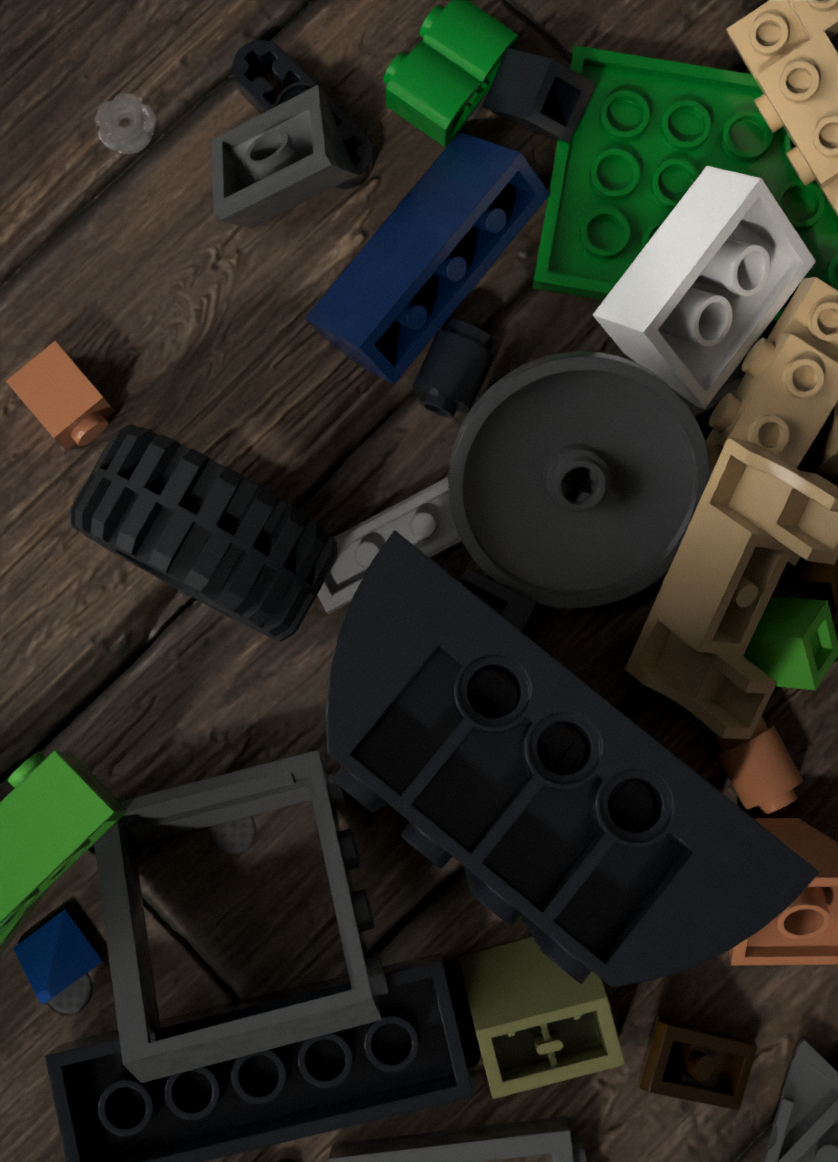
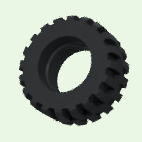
(205, 531)

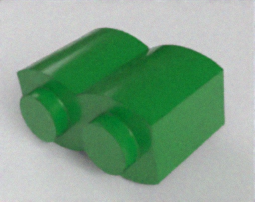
(448, 70)

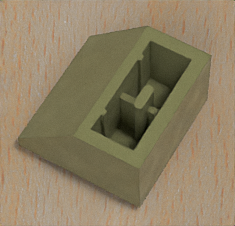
(536, 1018)

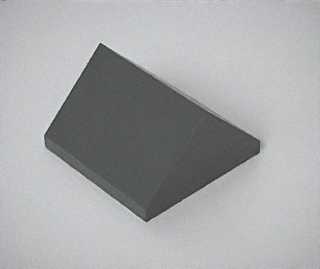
(278, 160)

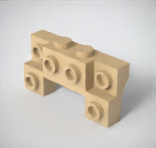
(797, 71)
(786, 383)
(723, 579)

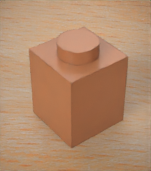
(62, 397)

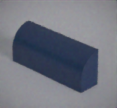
(428, 255)

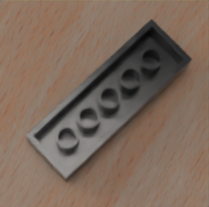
(269, 1096)

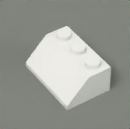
(707, 284)

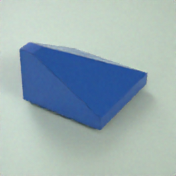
(56, 956)

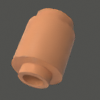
(760, 769)

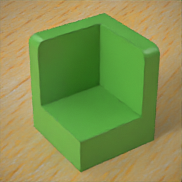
(794, 642)

